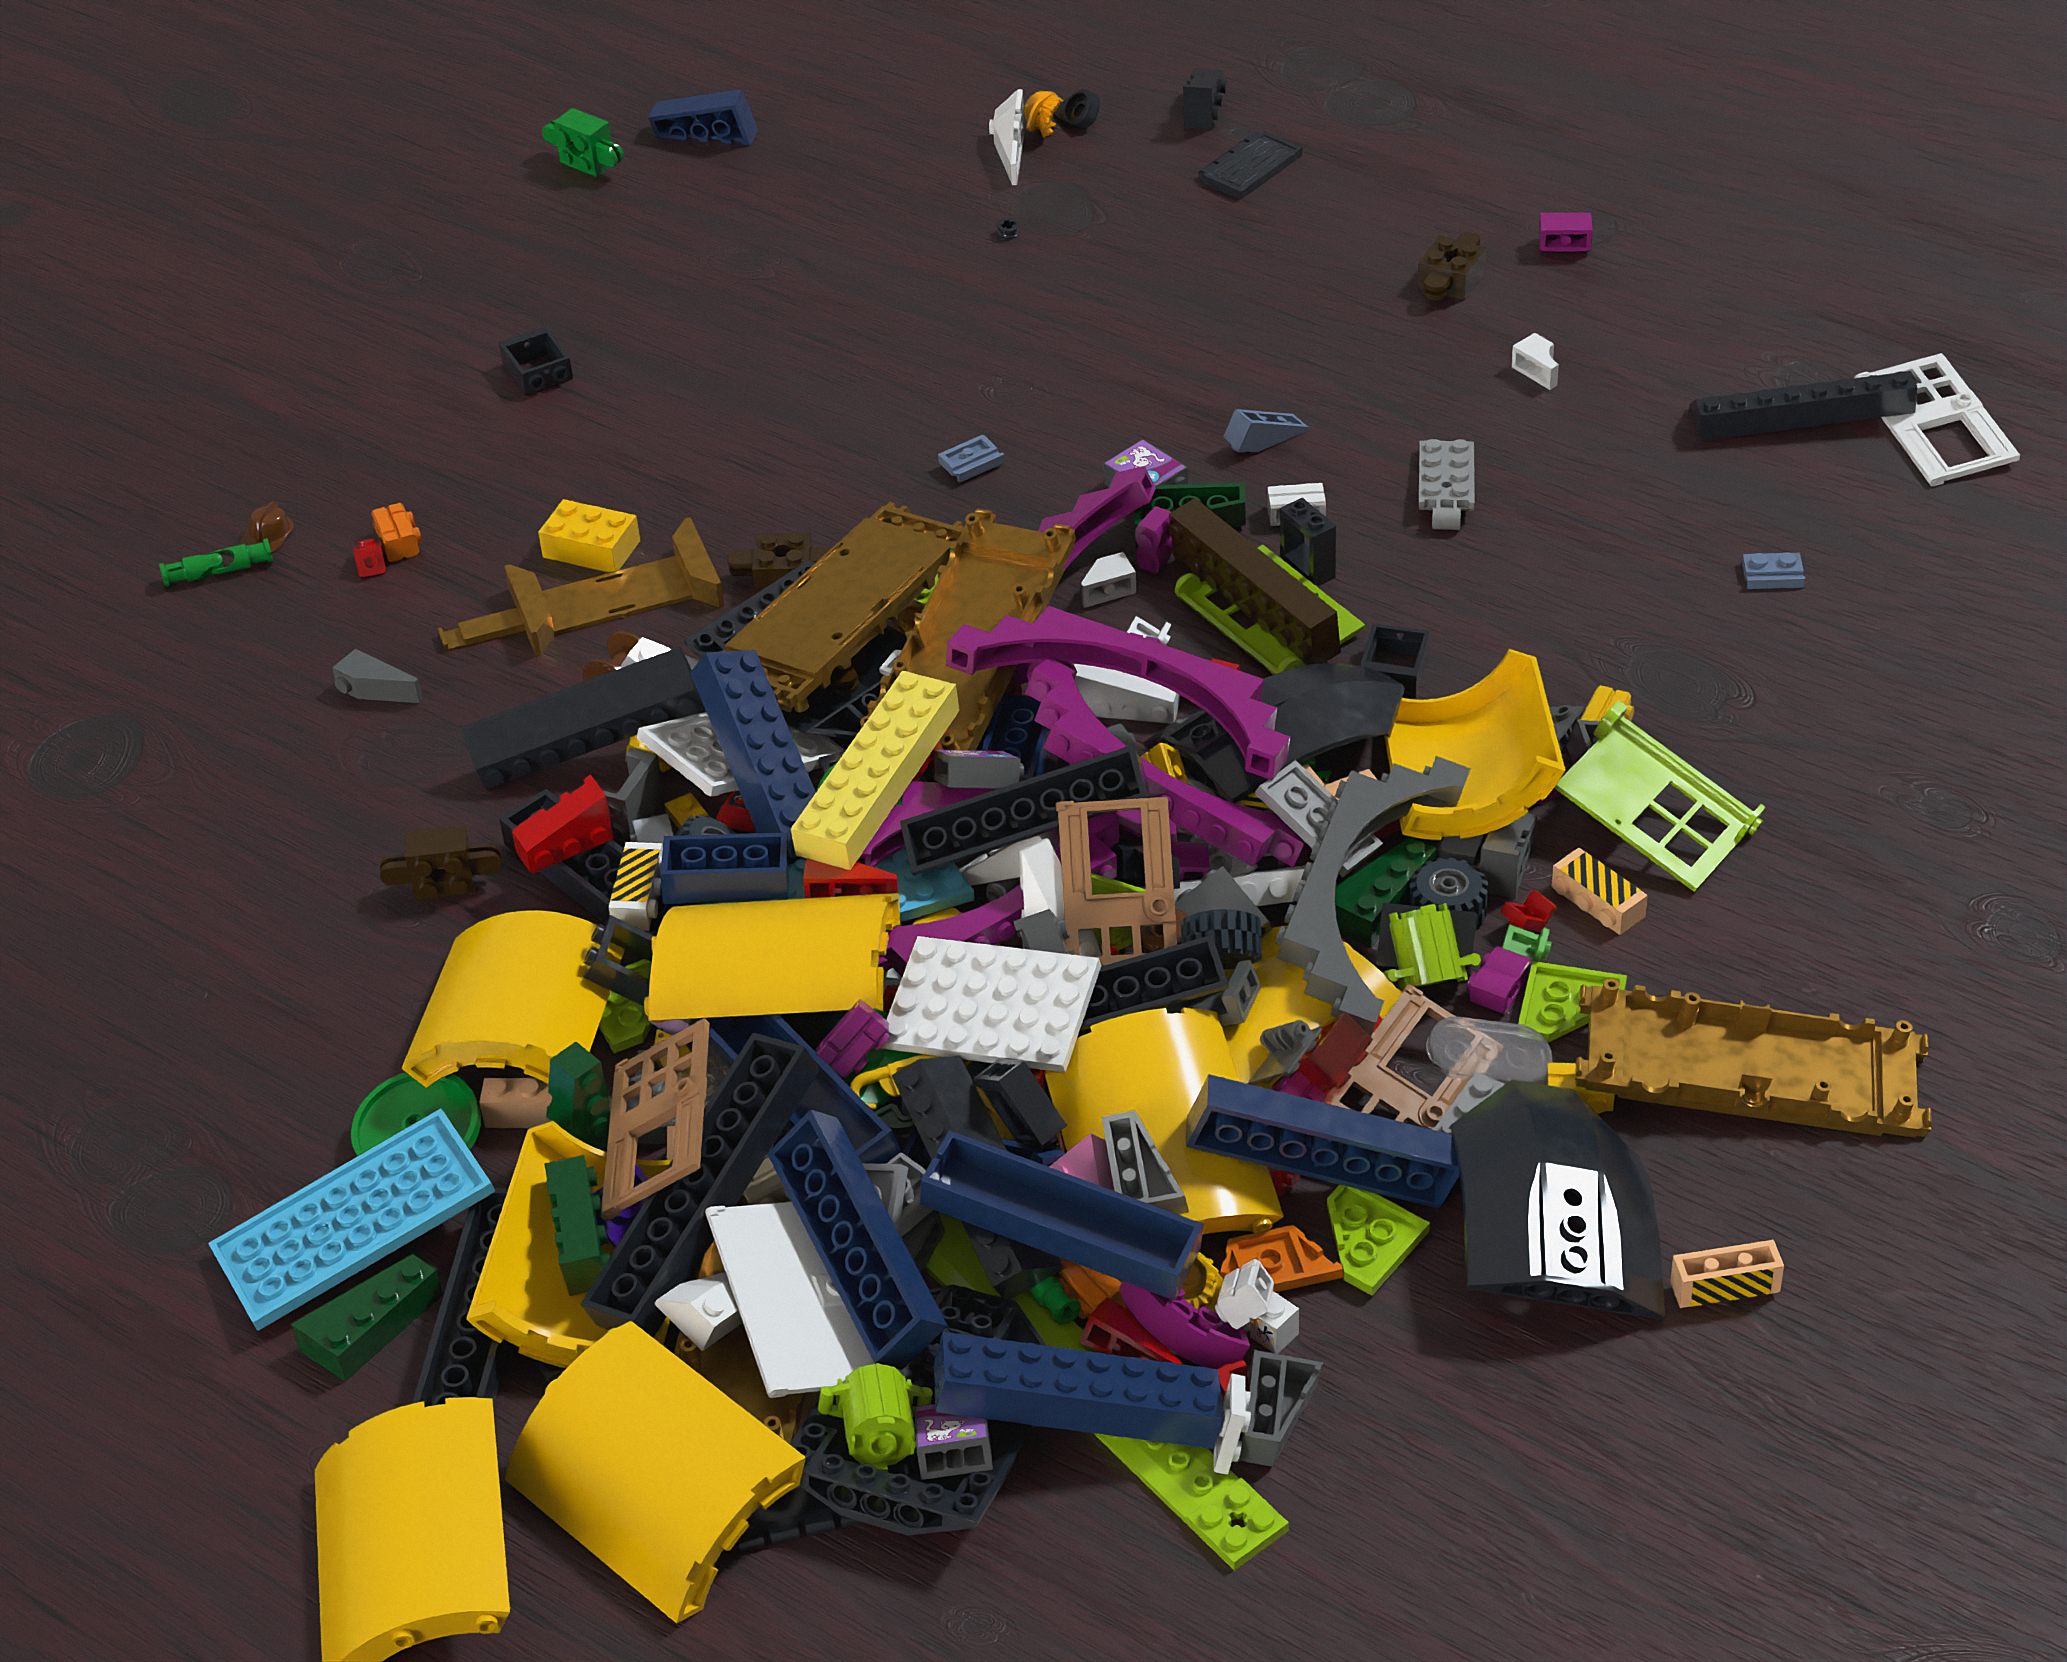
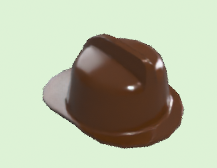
(268, 523)

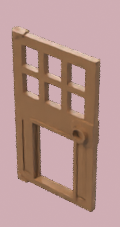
(1117, 910)
(1388, 1087)
(679, 1100)

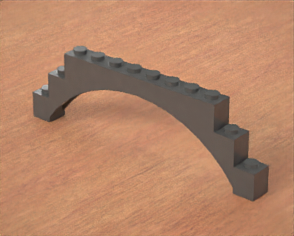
(1313, 931)

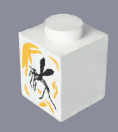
(1276, 1326)

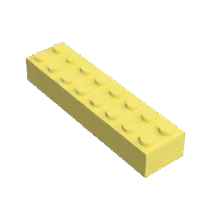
(875, 770)

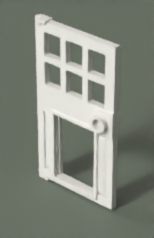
(1940, 411)

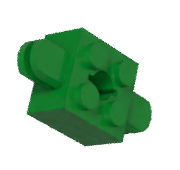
(583, 142)

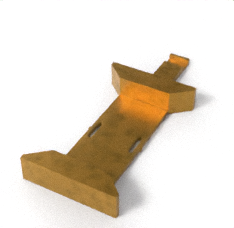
(596, 599)

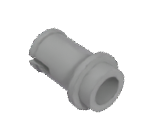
(1000, 888)

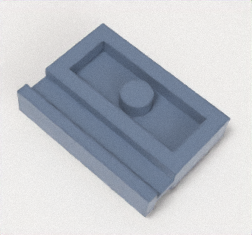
(971, 458)
(1773, 570)

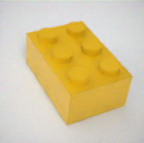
(589, 536)

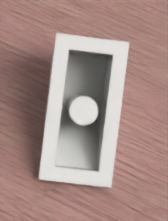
(1108, 580)

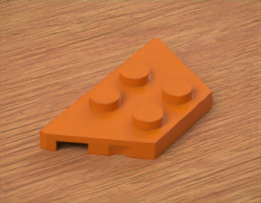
(1285, 1255)

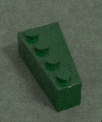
(1223, 499)
(1382, 881)
(579, 1096)
(576, 1222)
(367, 1317)

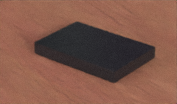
(1463, 924)

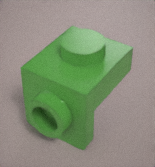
(1527, 943)

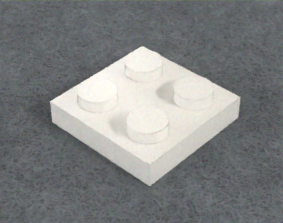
(1235, 1421)

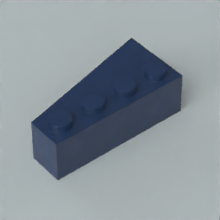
(705, 117)

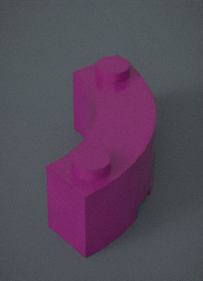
(1185, 1329)

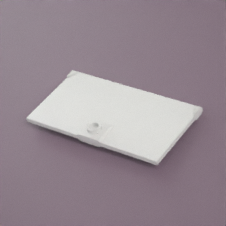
(786, 1299)

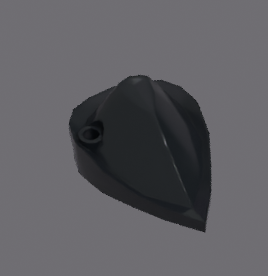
(1079, 109)

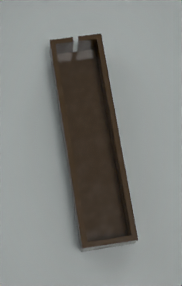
(1254, 583)

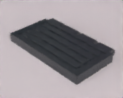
(1250, 164)
(786, 1516)

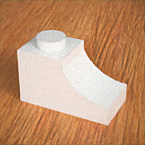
(1535, 360)

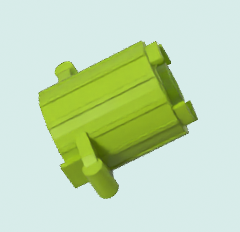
(1427, 948)
(876, 1413)

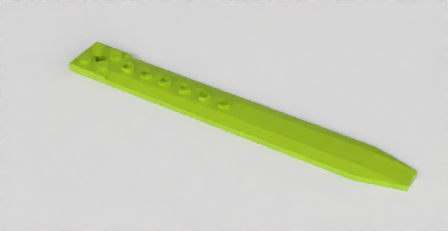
(1174, 1472)

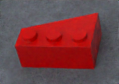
(565, 829)

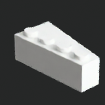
(1125, 695)

